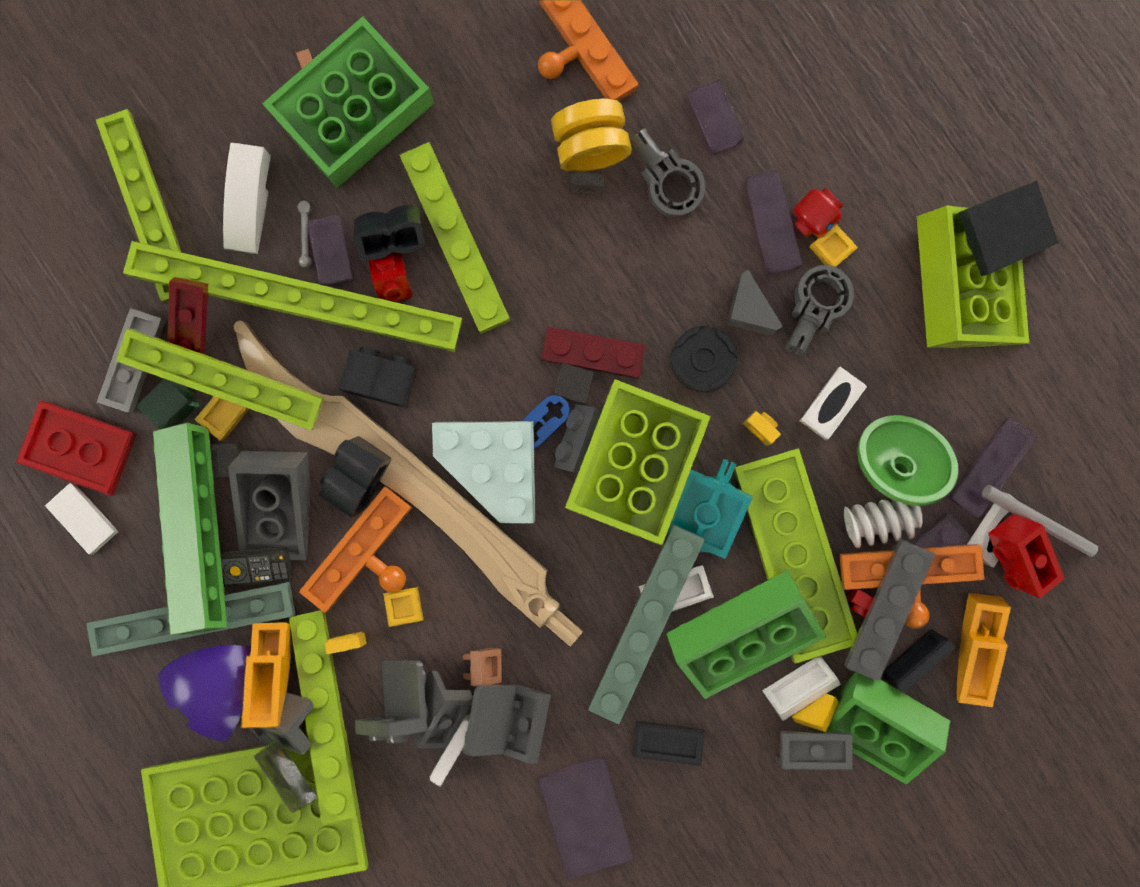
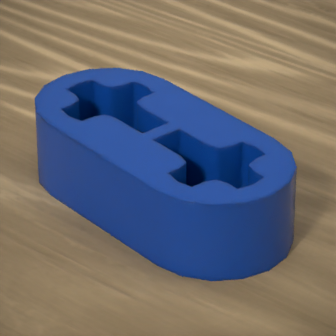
(553, 424)

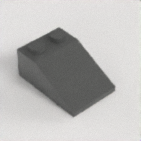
(272, 500)

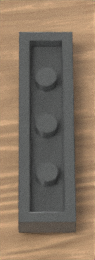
(889, 610)

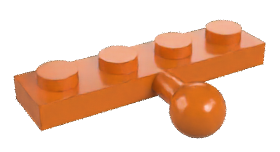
(590, 47)
(357, 551)
(948, 565)

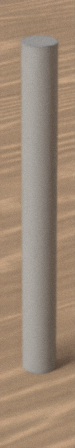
(1051, 527)

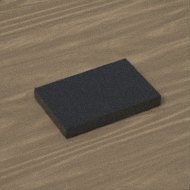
(1008, 228)

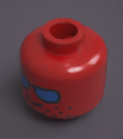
(817, 213)

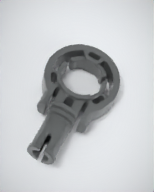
(672, 165)
(814, 313)

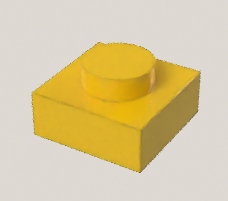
(762, 427)

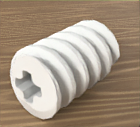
(881, 520)

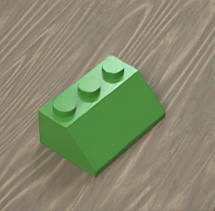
(889, 727)

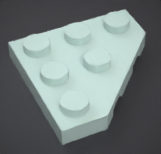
(492, 464)

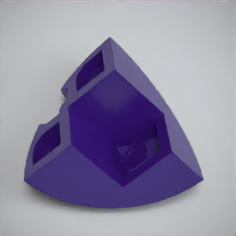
(208, 688)

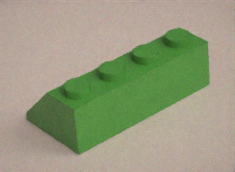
(745, 635)

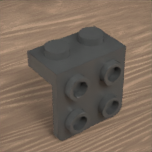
(577, 437)
(403, 703)
(507, 722)

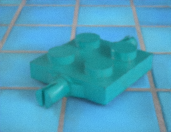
(712, 509)

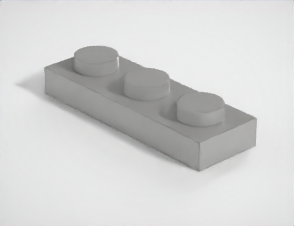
(123, 382)

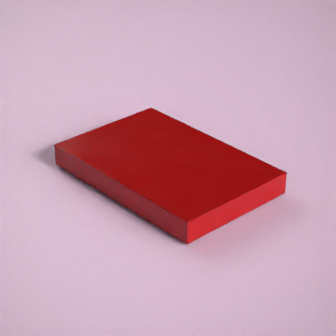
(76, 448)

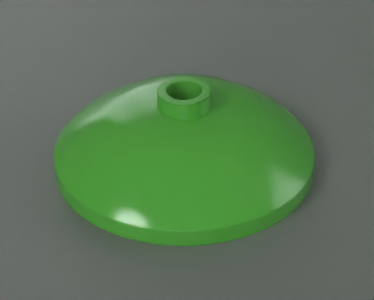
(907, 460)

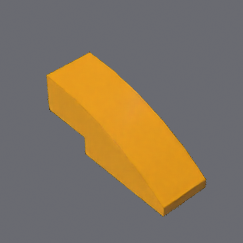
(982, 649)
(266, 675)

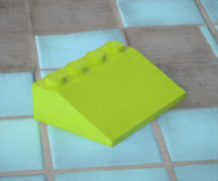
(959, 302)
(637, 462)

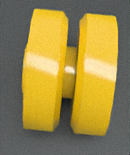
(591, 135)

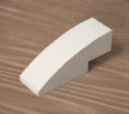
(245, 197)

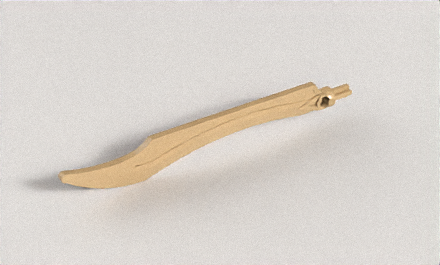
(499, 557)

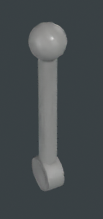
(305, 209)

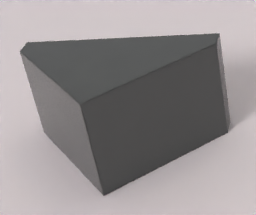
(751, 309)

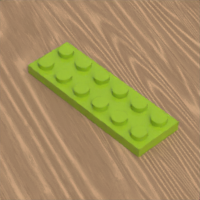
(794, 539)

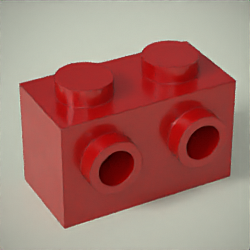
(1026, 555)

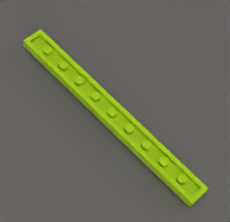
(296, 297)

